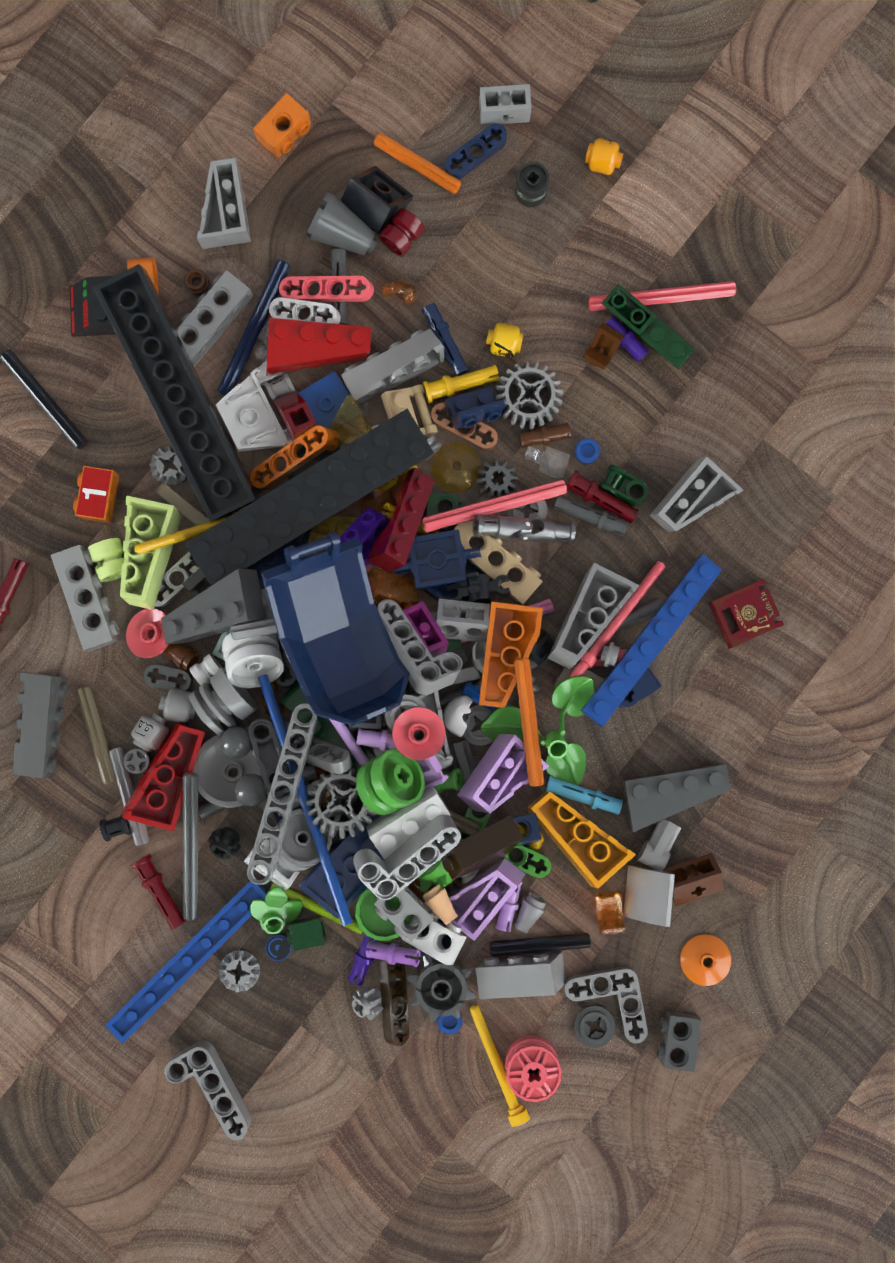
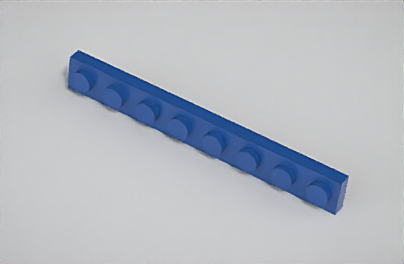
(651, 640)
(185, 963)

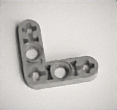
(622, 991)

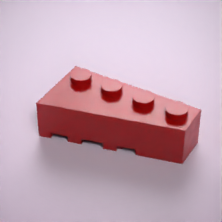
(313, 344)
(160, 791)

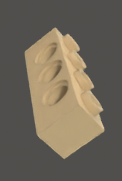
(510, 560)

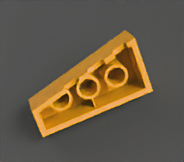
(581, 841)

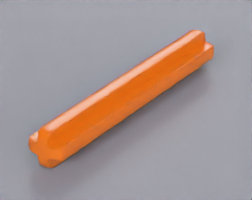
(417, 163)

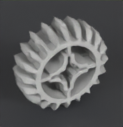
(536, 403)
(332, 810)

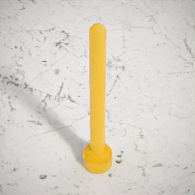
(177, 536)
(517, 1113)

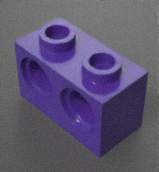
(366, 529)

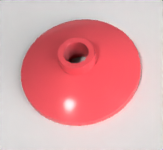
(140, 633)
(415, 721)

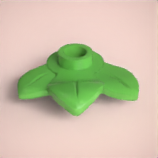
(275, 907)

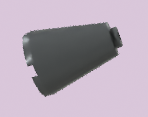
(340, 227)

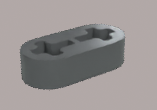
(170, 672)

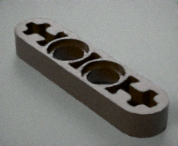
(389, 995)

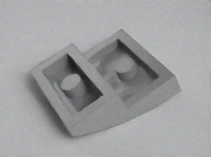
(649, 895)

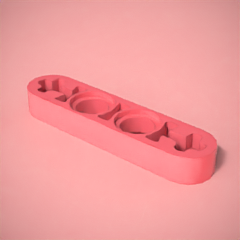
(326, 284)

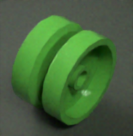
(390, 782)
(371, 922)

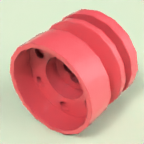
(532, 1053)

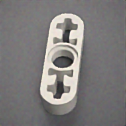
(296, 305)
(167, 595)

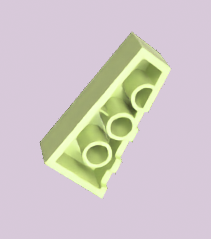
(144, 572)

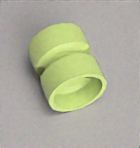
(108, 559)

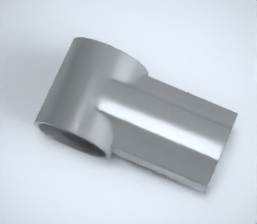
(656, 851)

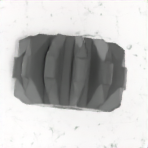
(498, 470)

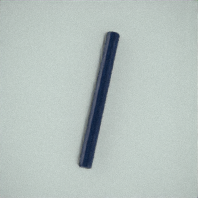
(253, 328)

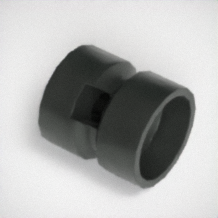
(532, 184)

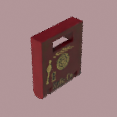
(751, 611)

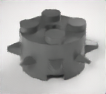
(435, 1000)

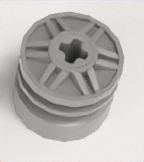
(218, 705)

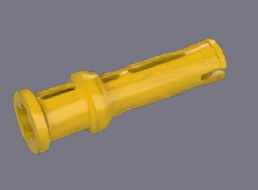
(449, 385)

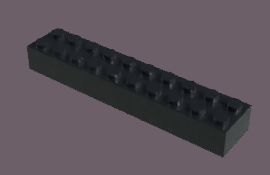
(176, 392)
(310, 497)

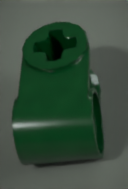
(622, 485)

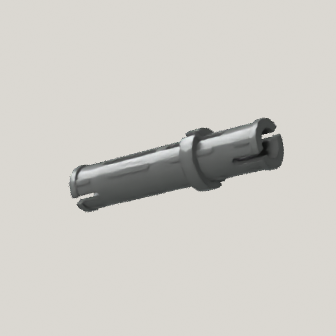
(338, 264)
(590, 515)

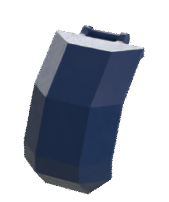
(334, 631)

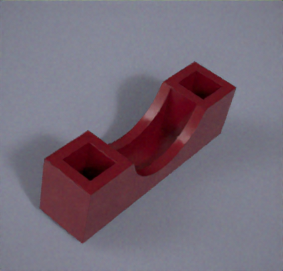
(395, 542)

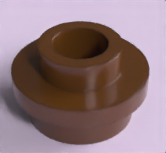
(191, 276)

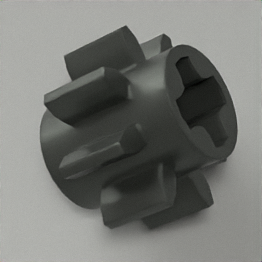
(224, 843)

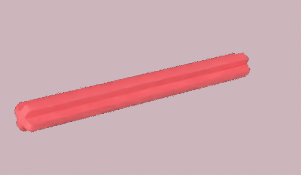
(674, 294)
(494, 505)

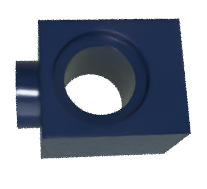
(531, 828)

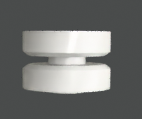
(251, 658)

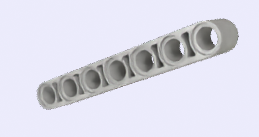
(284, 807)

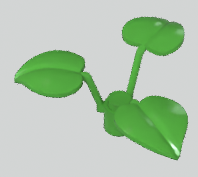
(564, 759)

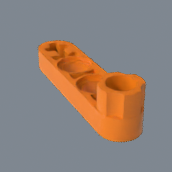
(323, 440)

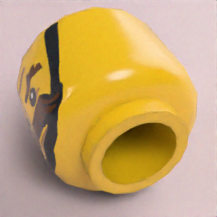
(505, 340)

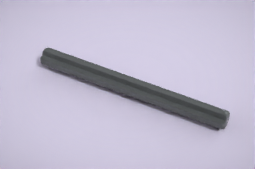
(190, 846)

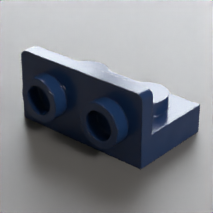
(474, 408)

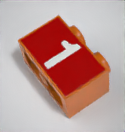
(96, 494)

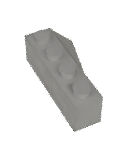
(394, 366)

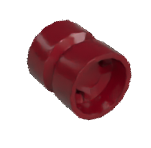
(405, 229)

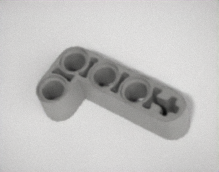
(412, 645)
(439, 836)
(211, 1090)

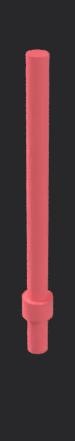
(589, 657)

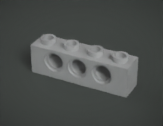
(222, 315)
(66, 564)

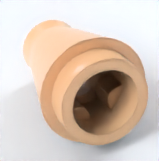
(440, 904)

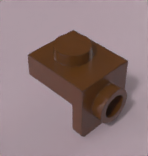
(603, 346)

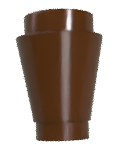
(182, 655)

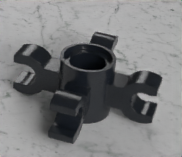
(480, 588)

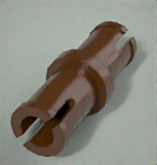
(545, 435)

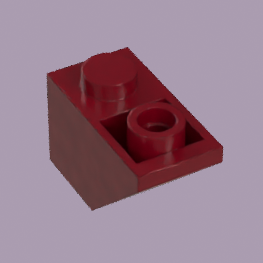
(294, 414)

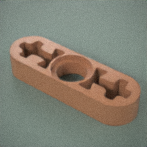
(477, 442)

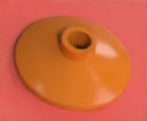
(696, 951)

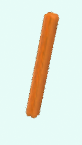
(529, 722)

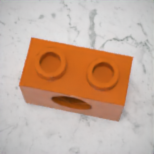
(285, 112)

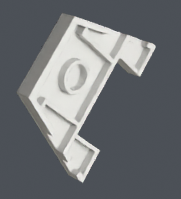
(250, 416)

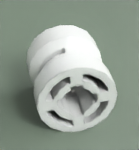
(205, 670)

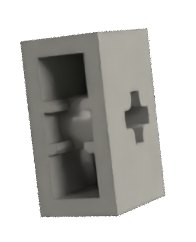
(505, 104)

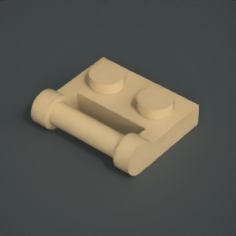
(399, 400)

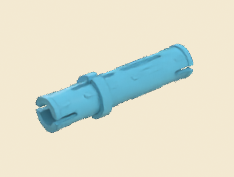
(583, 795)

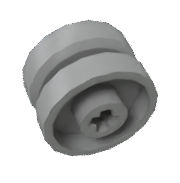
(296, 855)

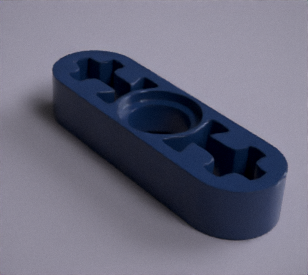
(494, 147)

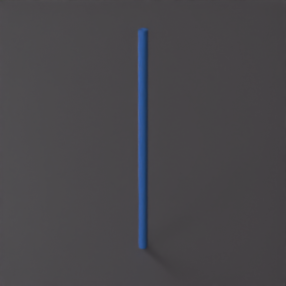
(303, 797)

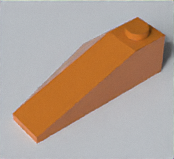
(509, 636)

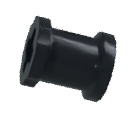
(114, 827)

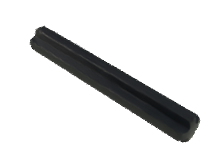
(540, 944)

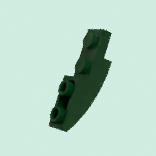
(648, 326)

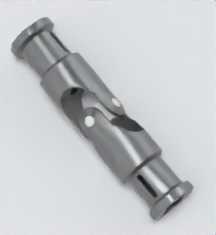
(516, 528)

